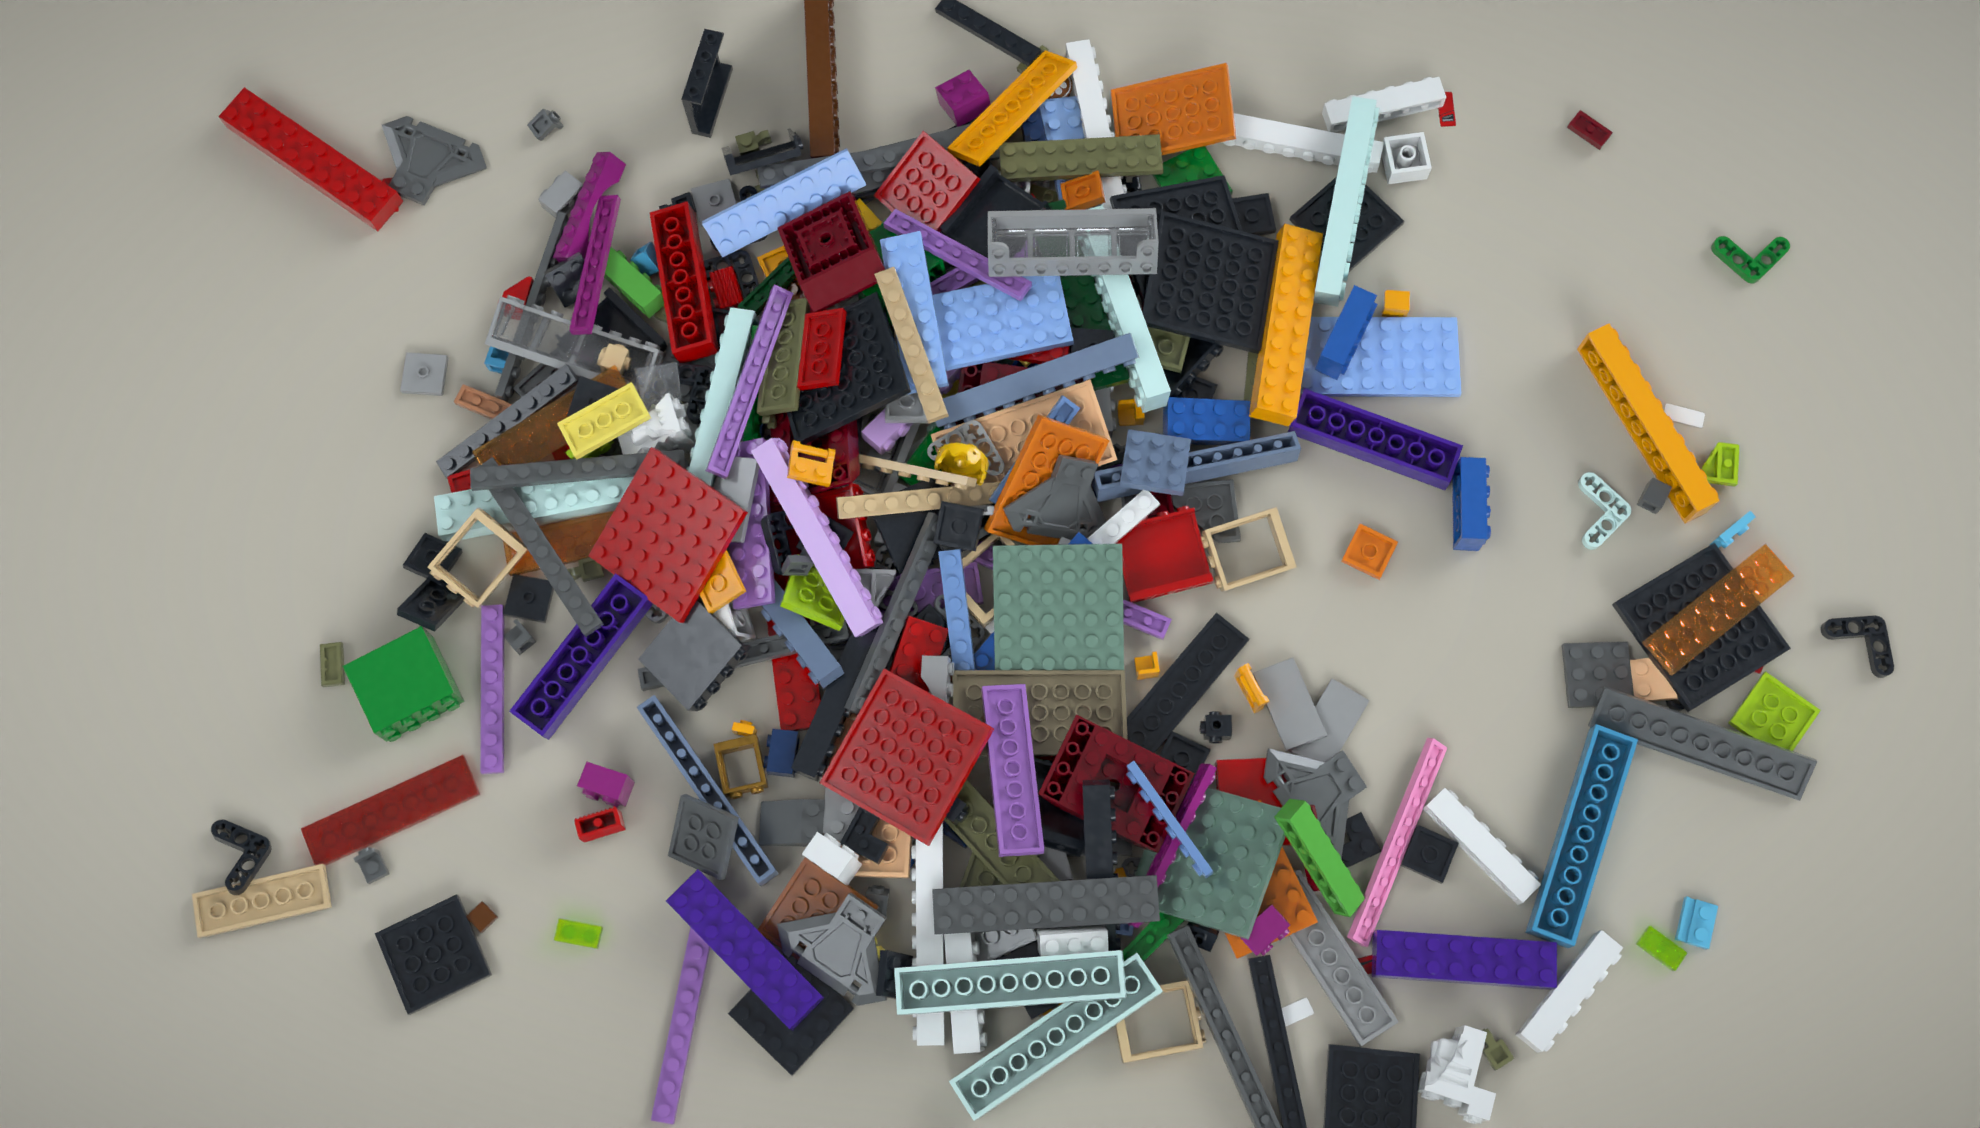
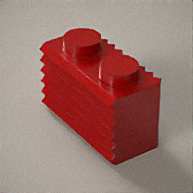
(725, 288)
(599, 824)

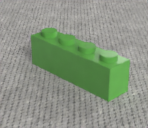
(633, 284)

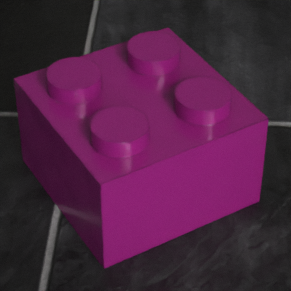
(963, 98)
(605, 784)
(1266, 929)

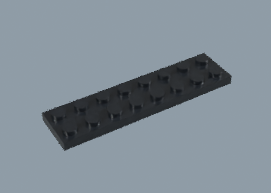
(1184, 683)

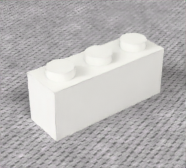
(1072, 940)

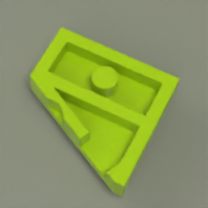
(1722, 464)

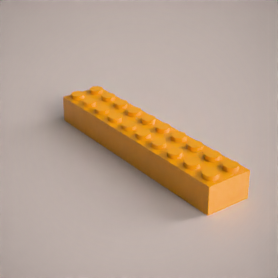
(1286, 326)
(1647, 423)

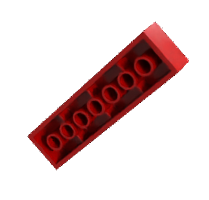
(684, 283)

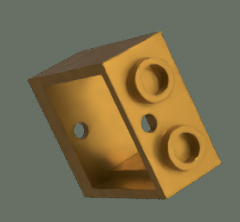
(735, 745)

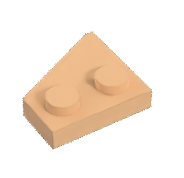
(1649, 682)

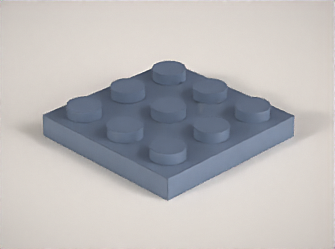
(1155, 462)

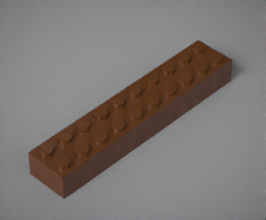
(821, 78)

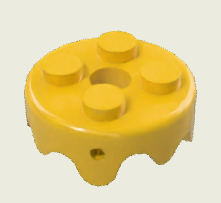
(962, 460)

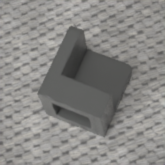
(1654, 495)
(519, 638)

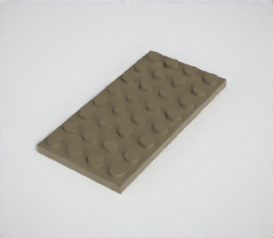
(1052, 700)

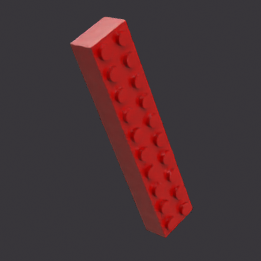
(311, 159)

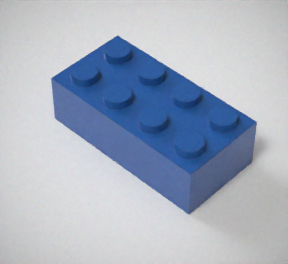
(1347, 333)
(1207, 420)
(1470, 504)

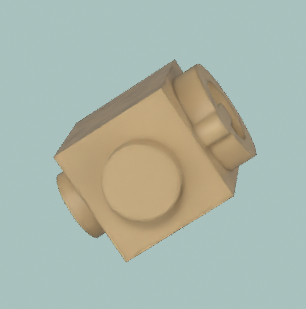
(614, 355)

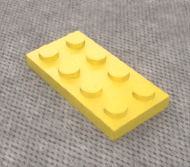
(604, 420)

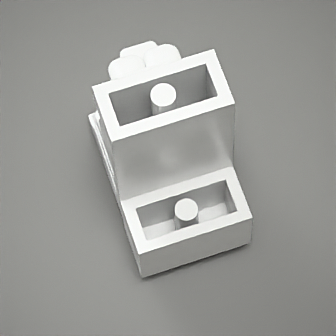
(665, 430)
(1453, 1072)

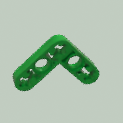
(1753, 264)

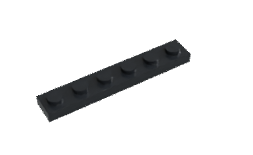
(988, 31)

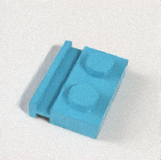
(1739, 527)
(1696, 922)

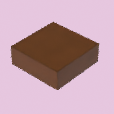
(482, 917)

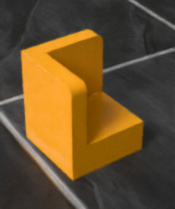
(1396, 303)
(1129, 413)
(1147, 666)

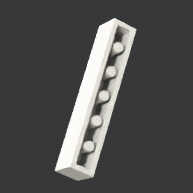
(1392, 101)
(1482, 846)
(1571, 989)
(966, 1024)

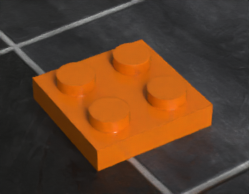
(1083, 192)
(1369, 551)

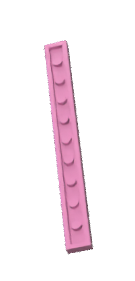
(1397, 842)

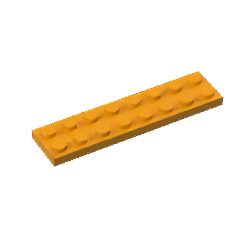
(1012, 108)

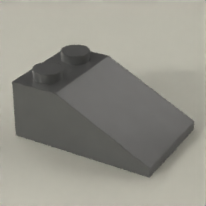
(790, 822)

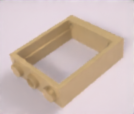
(1279, 537)
(453, 583)
(973, 608)
(1194, 1016)

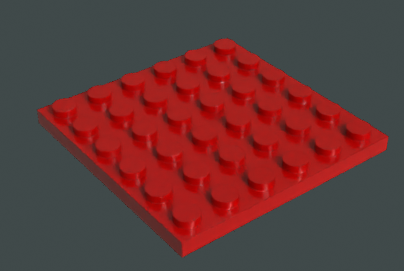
(668, 534)
(906, 756)

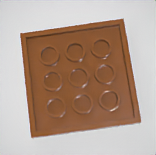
(807, 895)

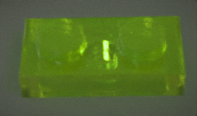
(578, 933)
(1661, 948)

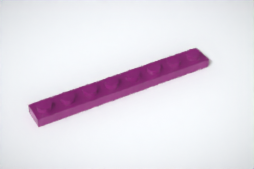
(595, 265)
(1185, 817)

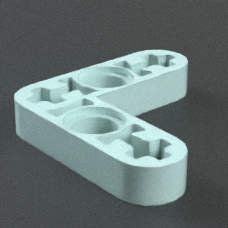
(1611, 513)

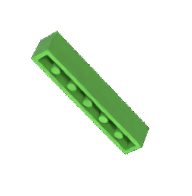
(1319, 857)

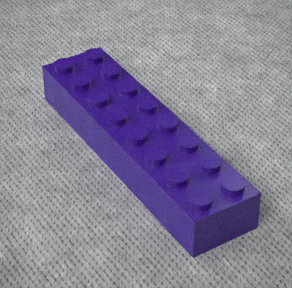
(1376, 439)
(581, 659)
(744, 949)
(1464, 959)

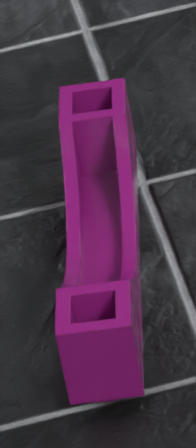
(603, 173)

